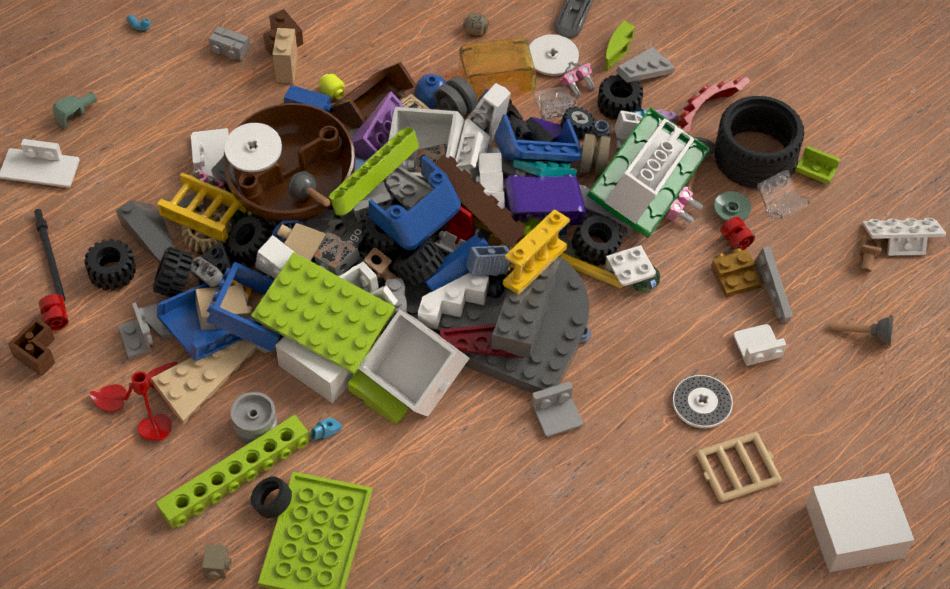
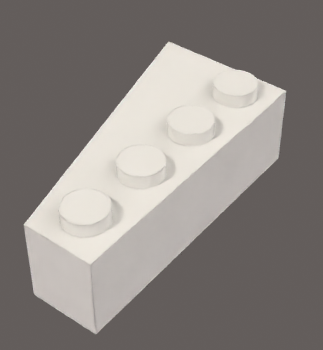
(490, 110)
(273, 257)

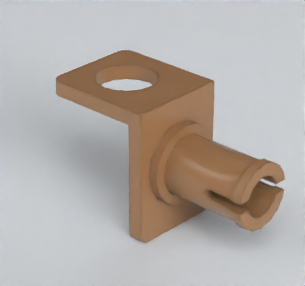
(869, 253)
(383, 268)

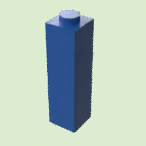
(453, 265)

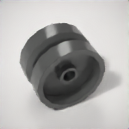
(456, 96)

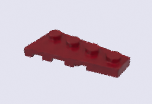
(474, 340)

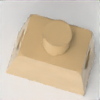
(302, 239)

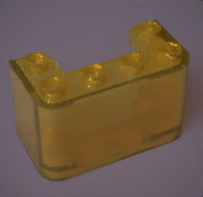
(497, 63)

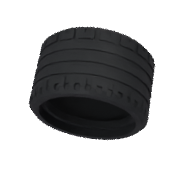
(758, 115)

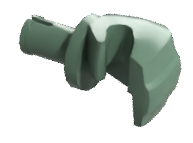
(69, 105)

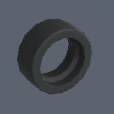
(280, 503)

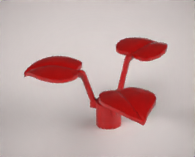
(112, 399)

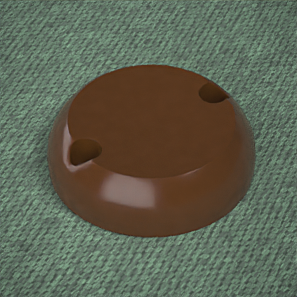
(310, 143)

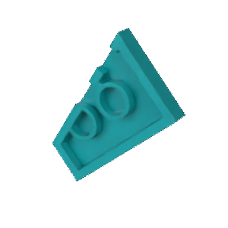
(545, 169)

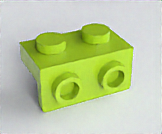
(817, 165)

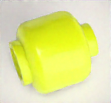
(331, 86)

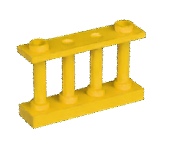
(198, 222)
(536, 252)

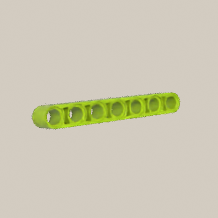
(374, 171)

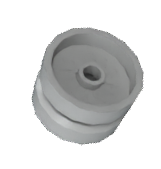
(253, 416)

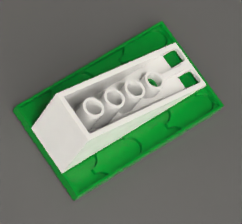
(648, 172)

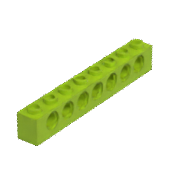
(221, 472)

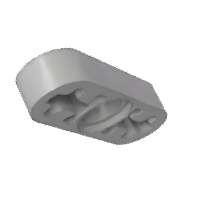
(206, 272)

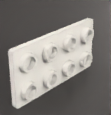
(472, 143)
(208, 148)
(39, 164)
(905, 236)

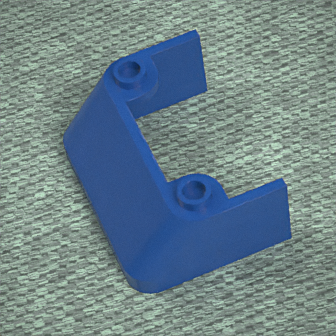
(564, 150)
(423, 219)

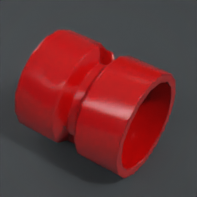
(737, 233)
(54, 311)

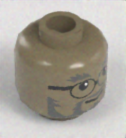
(476, 24)

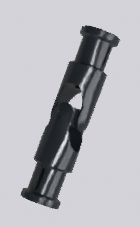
(517, 123)

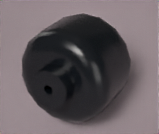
(495, 288)

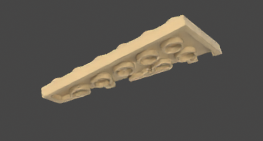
(193, 382)

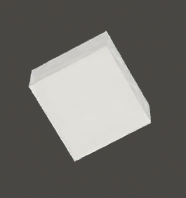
(431, 129)
(413, 363)
(313, 369)
(859, 522)

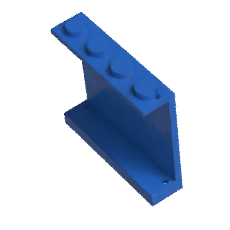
(182, 321)

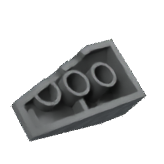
(146, 226)

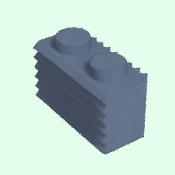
(488, 260)

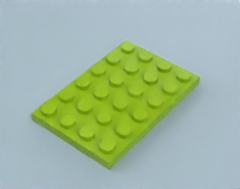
(323, 313)
(316, 535)

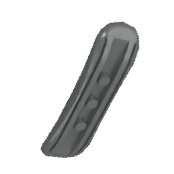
(572, 17)

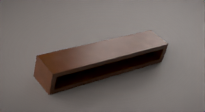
(482, 205)

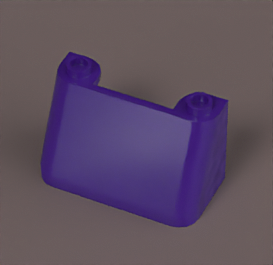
(539, 196)

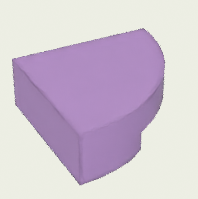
(669, 115)

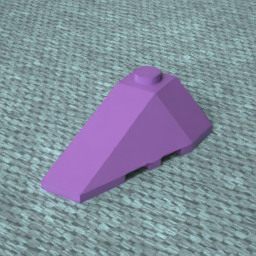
(376, 129)

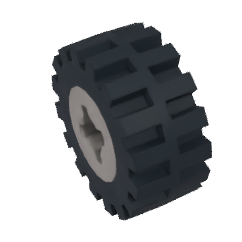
(580, 119)

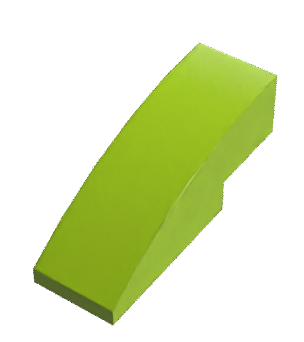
(619, 44)
(377, 397)

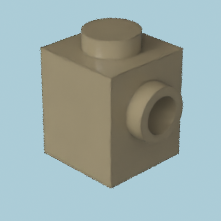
(216, 561)

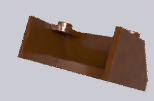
(364, 99)

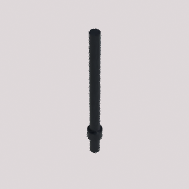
(42, 227)

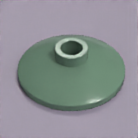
(732, 201)

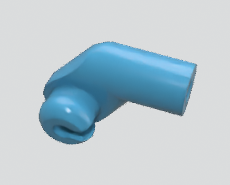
(137, 25)

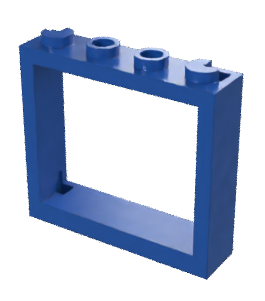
(233, 323)

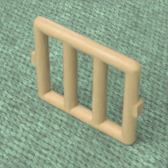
(739, 491)

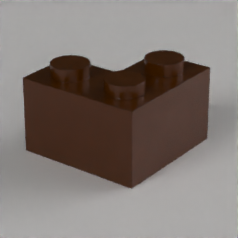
(281, 20)
(32, 344)

